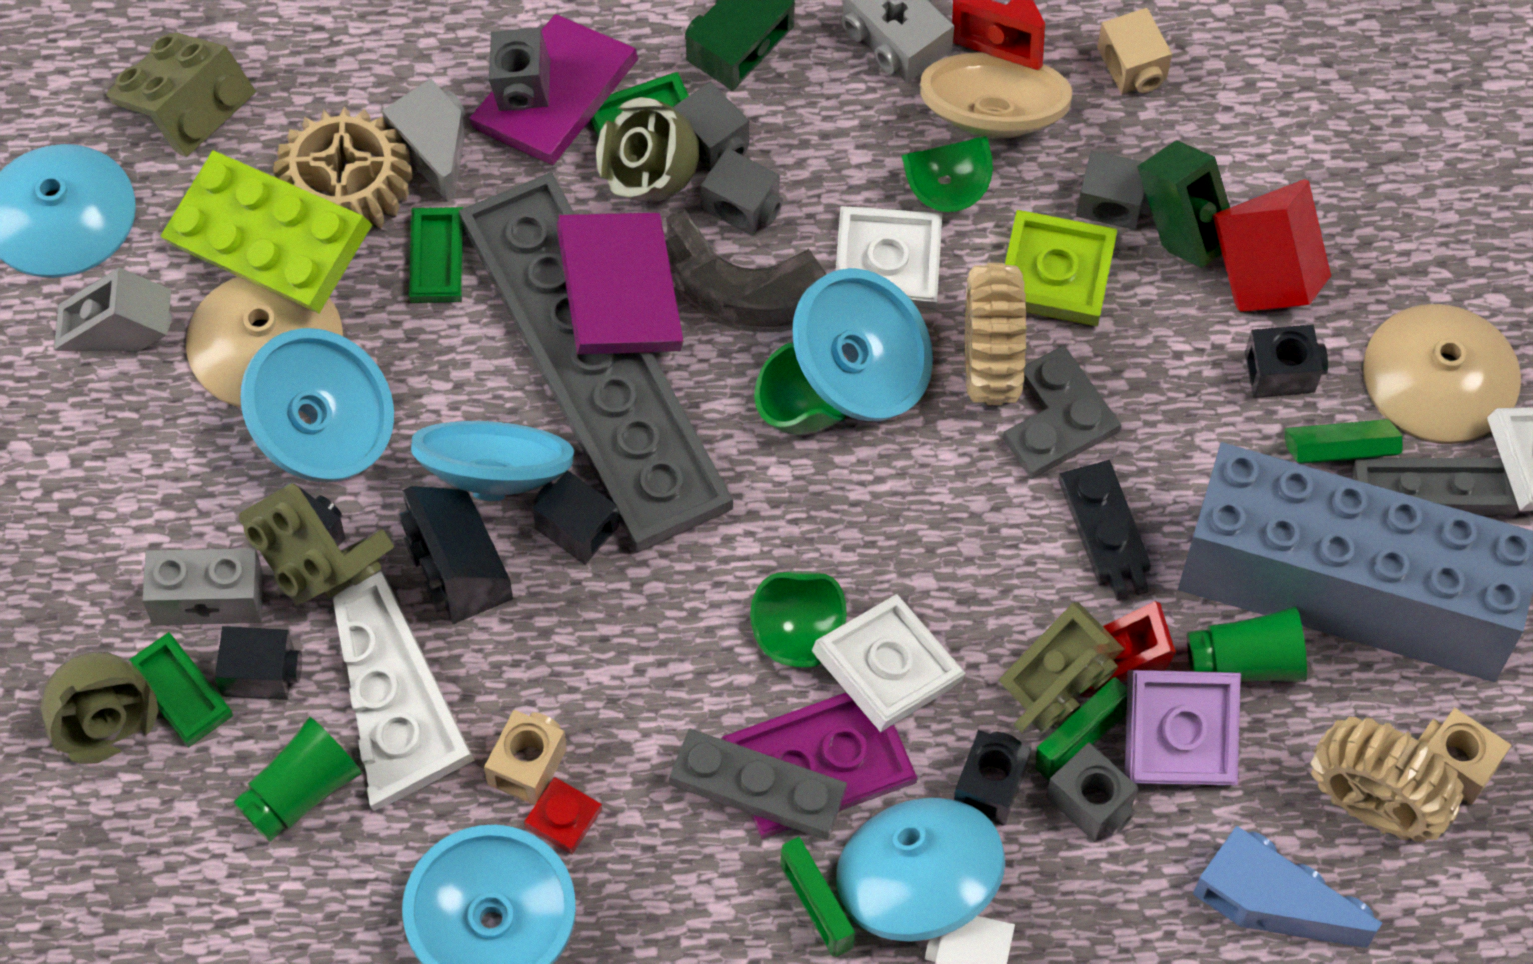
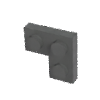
(1071, 416)

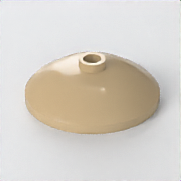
(994, 95)
(223, 338)
(1437, 396)

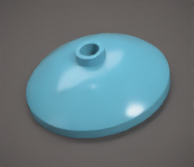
(76, 225)
(878, 332)
(334, 387)
(491, 456)
(920, 869)
(485, 873)

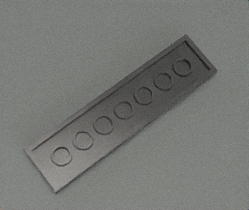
(612, 401)

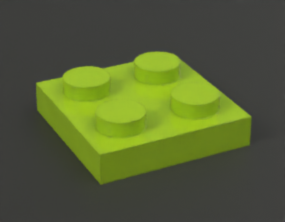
(1062, 265)

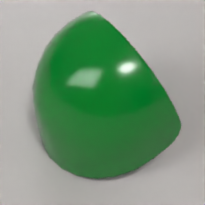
(966, 164)
(788, 399)
(795, 611)

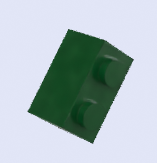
(737, 37)
(1183, 195)

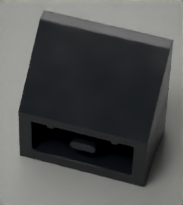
(454, 552)

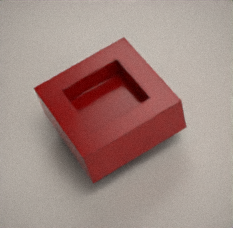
(563, 815)

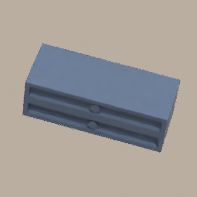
(1361, 562)

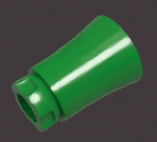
(1256, 647)
(296, 780)

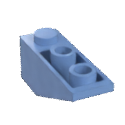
(1272, 894)

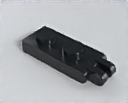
(1106, 527)

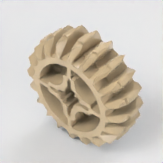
(368, 182)
(995, 333)
(1387, 779)

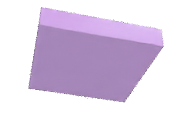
(1182, 727)

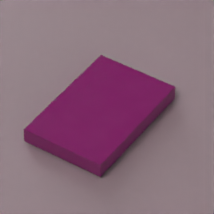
(582, 76)
(619, 283)
(836, 742)

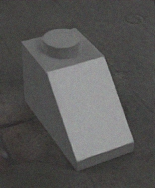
(432, 132)
(114, 315)

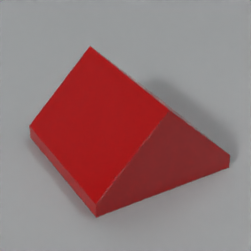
(1274, 249)

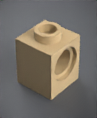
(1134, 52)
(1480, 744)
(523, 778)

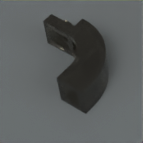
(734, 294)

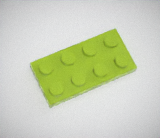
(266, 231)

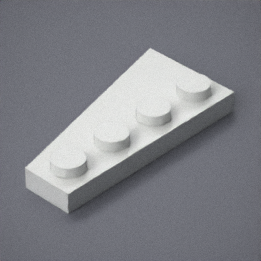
(398, 705)

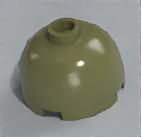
(647, 151)
(93, 700)

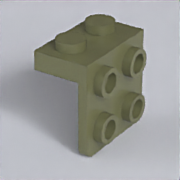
(184, 88)
(302, 549)
(1060, 667)

